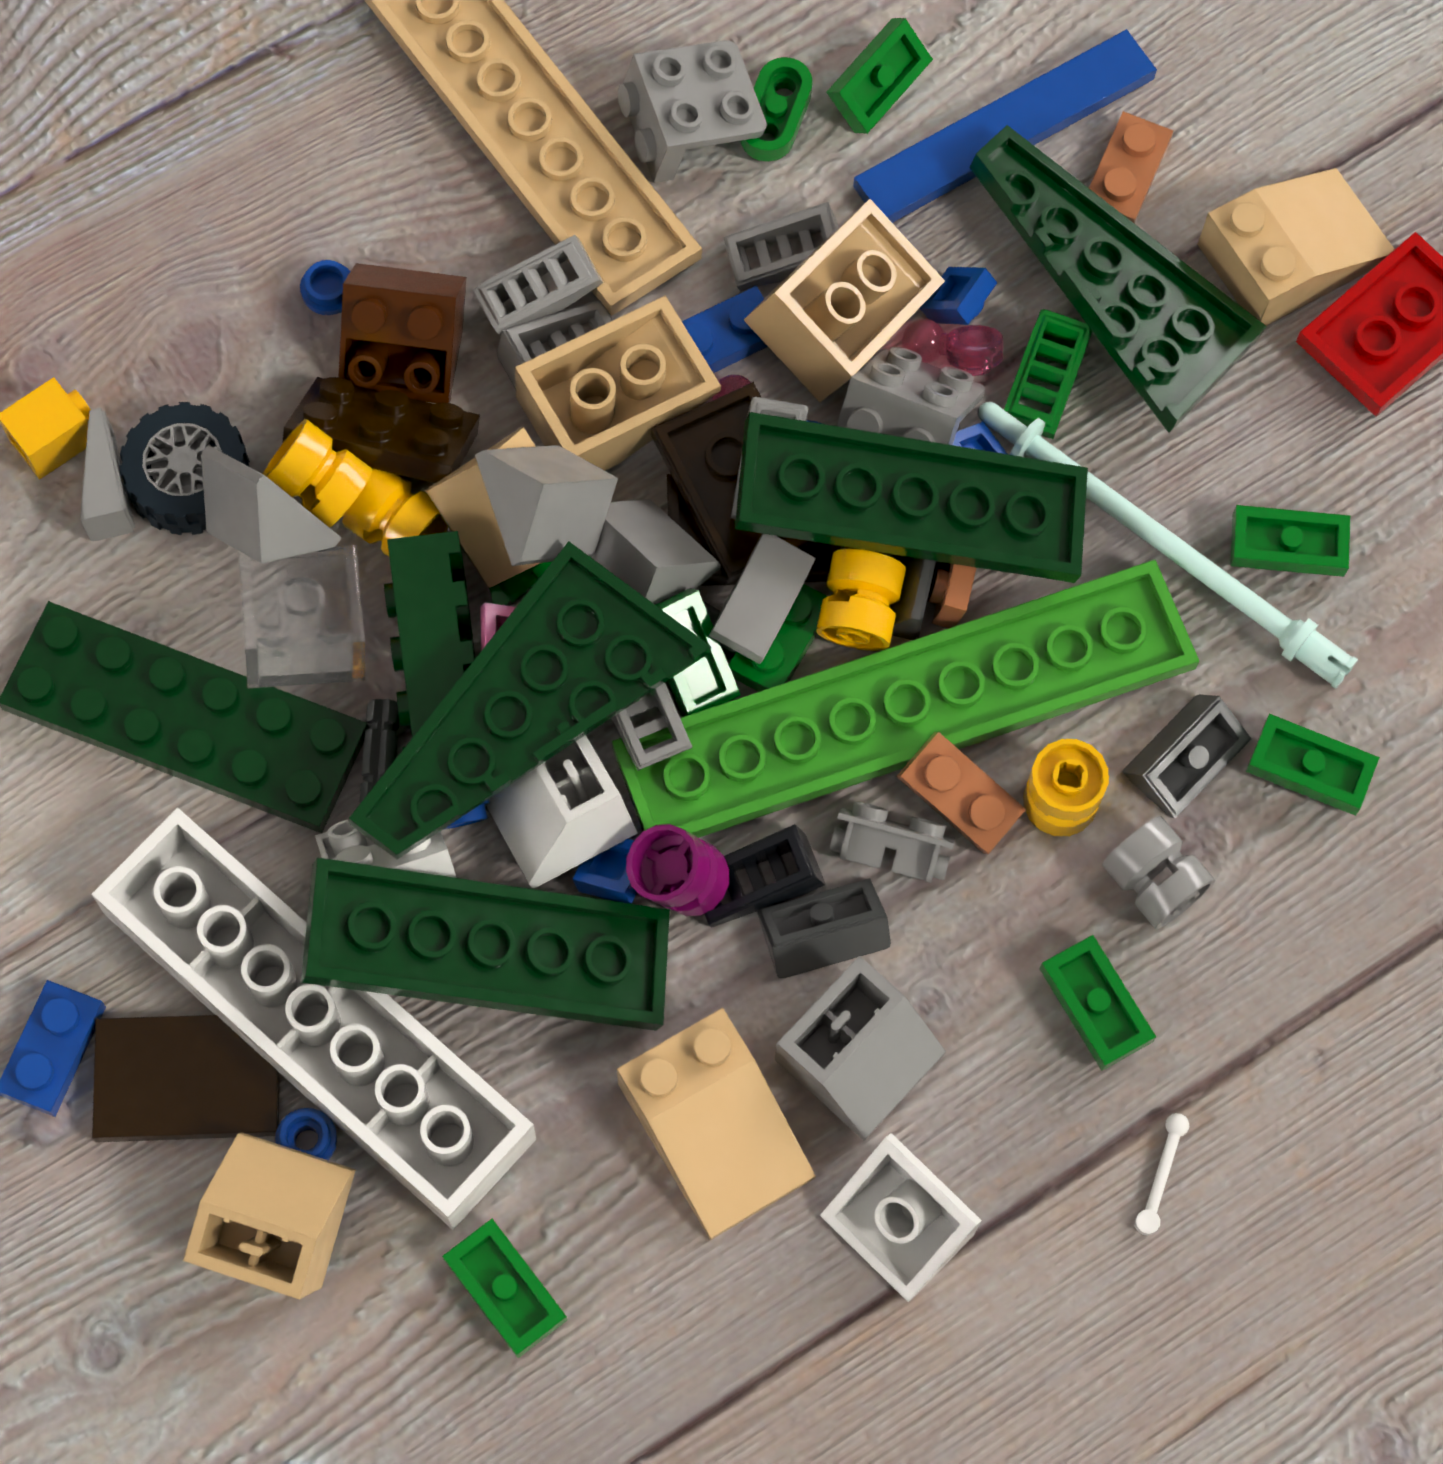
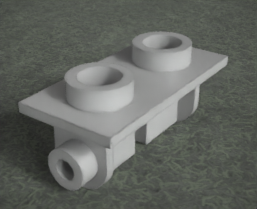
(915, 843)

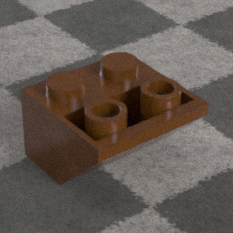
(402, 330)

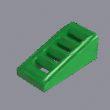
(1058, 340)

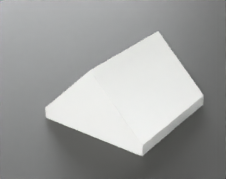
(901, 1218)

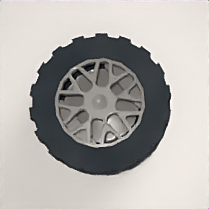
(165, 463)

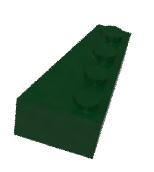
(432, 620)

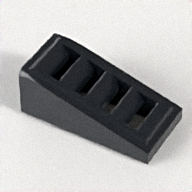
(786, 886)

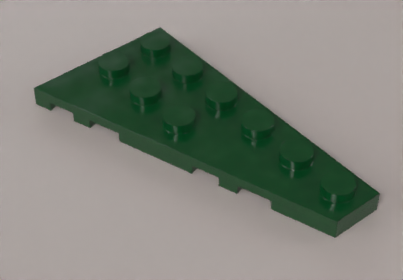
(1140, 300)
(548, 676)

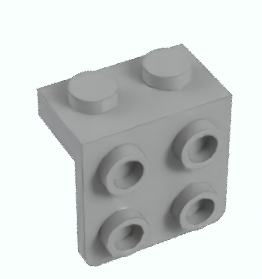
(688, 102)
(909, 397)

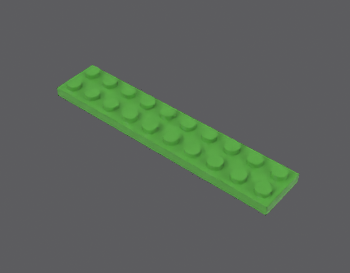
(885, 705)

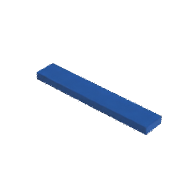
(1032, 110)

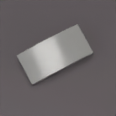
(762, 597)

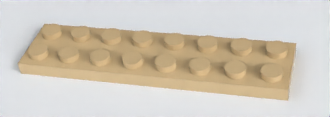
(544, 140)

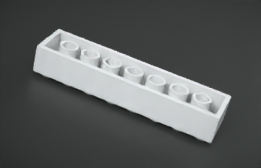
(340, 1047)

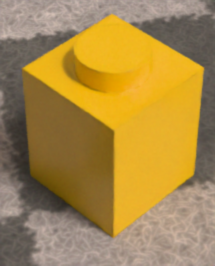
(47, 426)

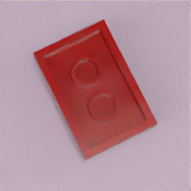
(1383, 327)

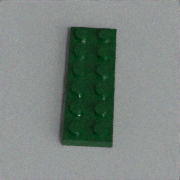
(911, 498)
(184, 716)
(485, 945)

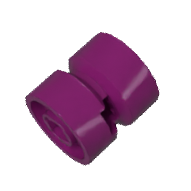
(677, 870)

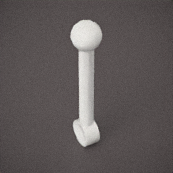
(1148, 1220)

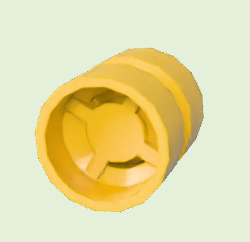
(317, 474)
(391, 511)
(862, 590)
(1063, 801)

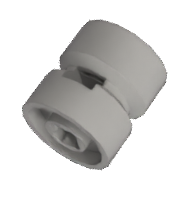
(1144, 857)

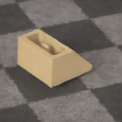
(270, 1216)

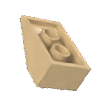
(1291, 243)
(844, 301)
(615, 384)
(715, 1123)

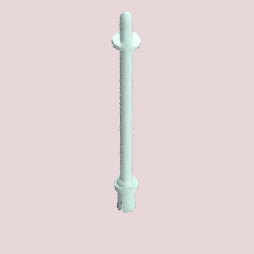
(1295, 636)

